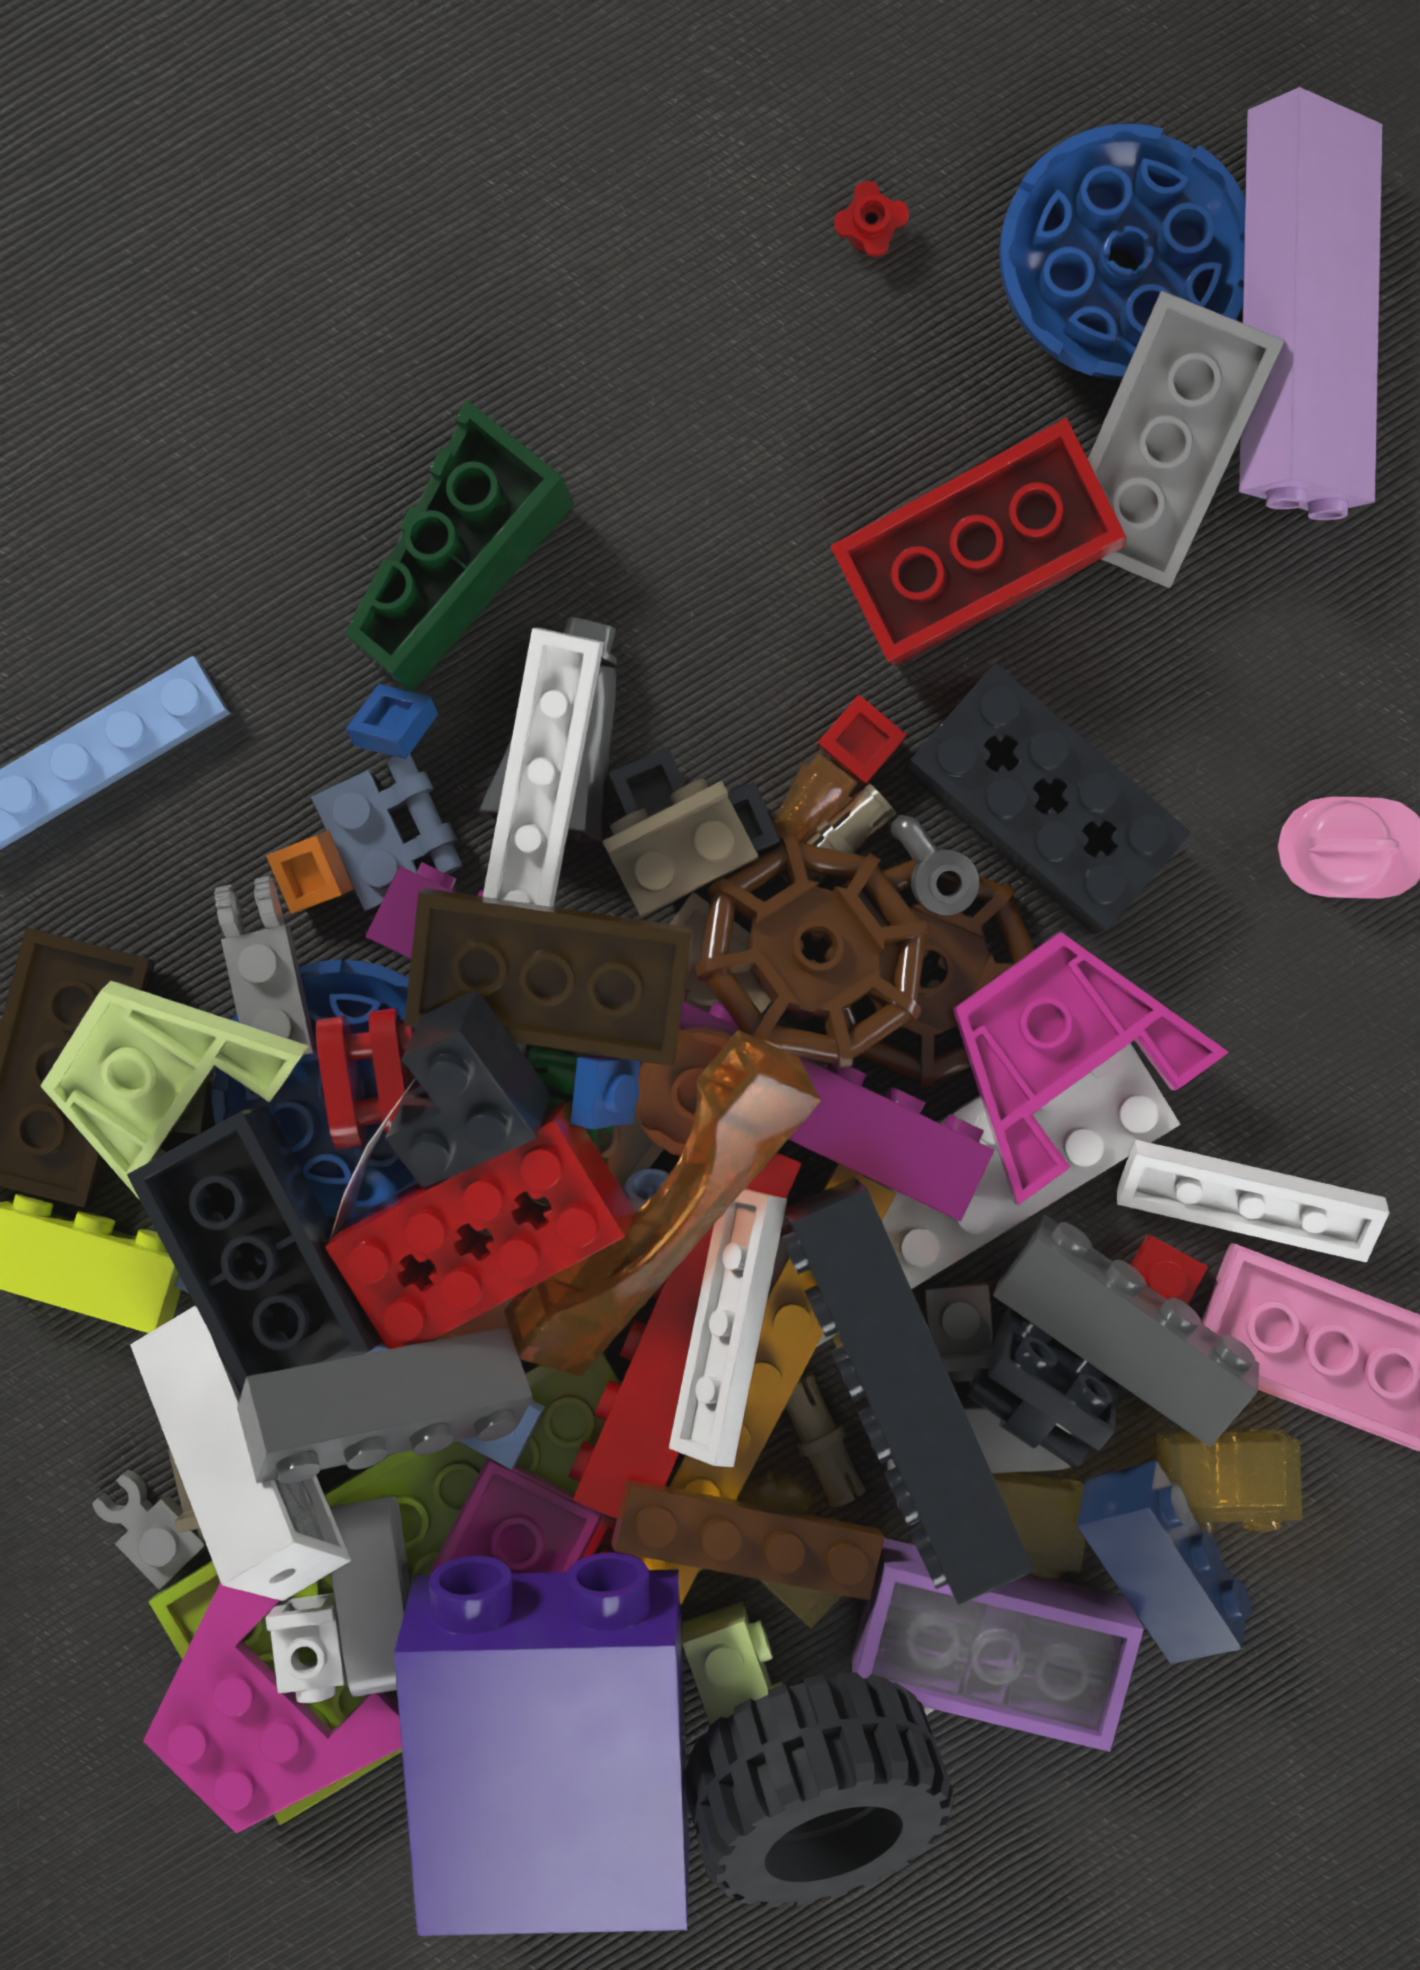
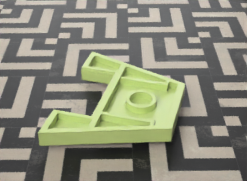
(145, 1060)

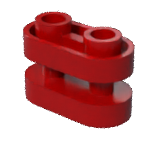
(338, 1059)

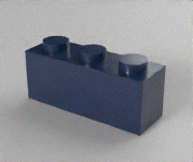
(1164, 1562)

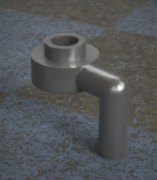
(930, 864)

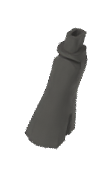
(590, 799)

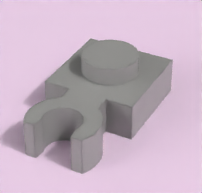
(152, 1532)

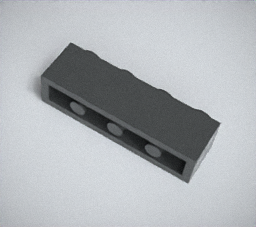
(1129, 1330)
(382, 1405)

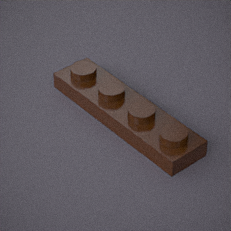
(747, 1539)

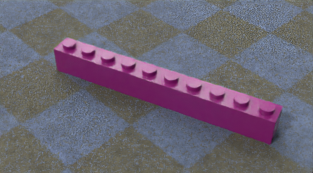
(850, 1125)

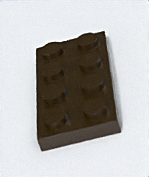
(553, 973)
(44, 1006)

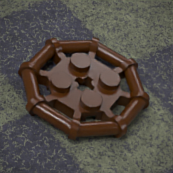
(966, 965)
(805, 985)

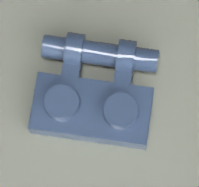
(369, 836)

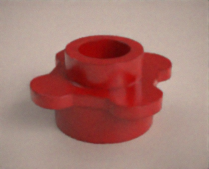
(868, 237)

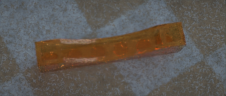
(743, 1115)

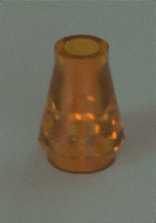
(814, 796)

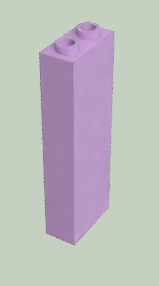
(1317, 288)

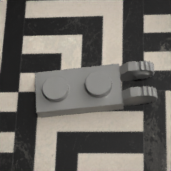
(264, 966)

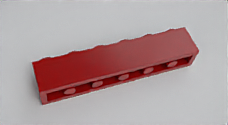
(644, 1406)

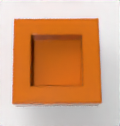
(310, 872)

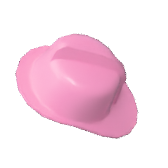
(1352, 847)

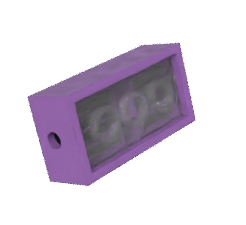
(1017, 1657)

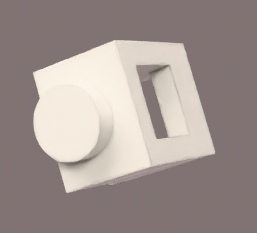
(310, 1624)

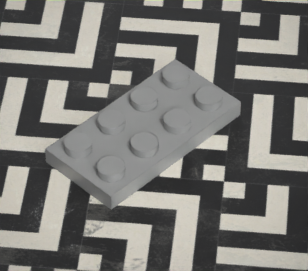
(1177, 428)

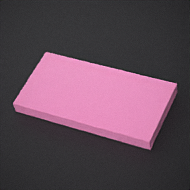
(1322, 1343)

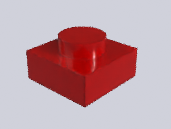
(861, 740)
(1168, 1269)

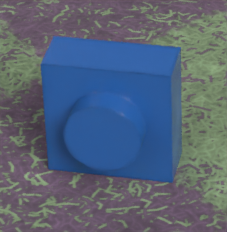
(392, 721)
(605, 1091)

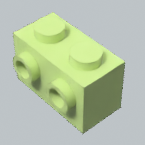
(727, 1659)

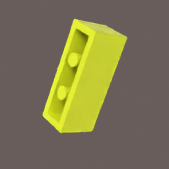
(86, 1264)

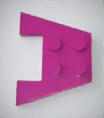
(1050, 1027)
(242, 1739)

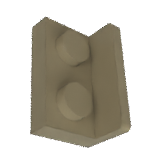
(679, 847)

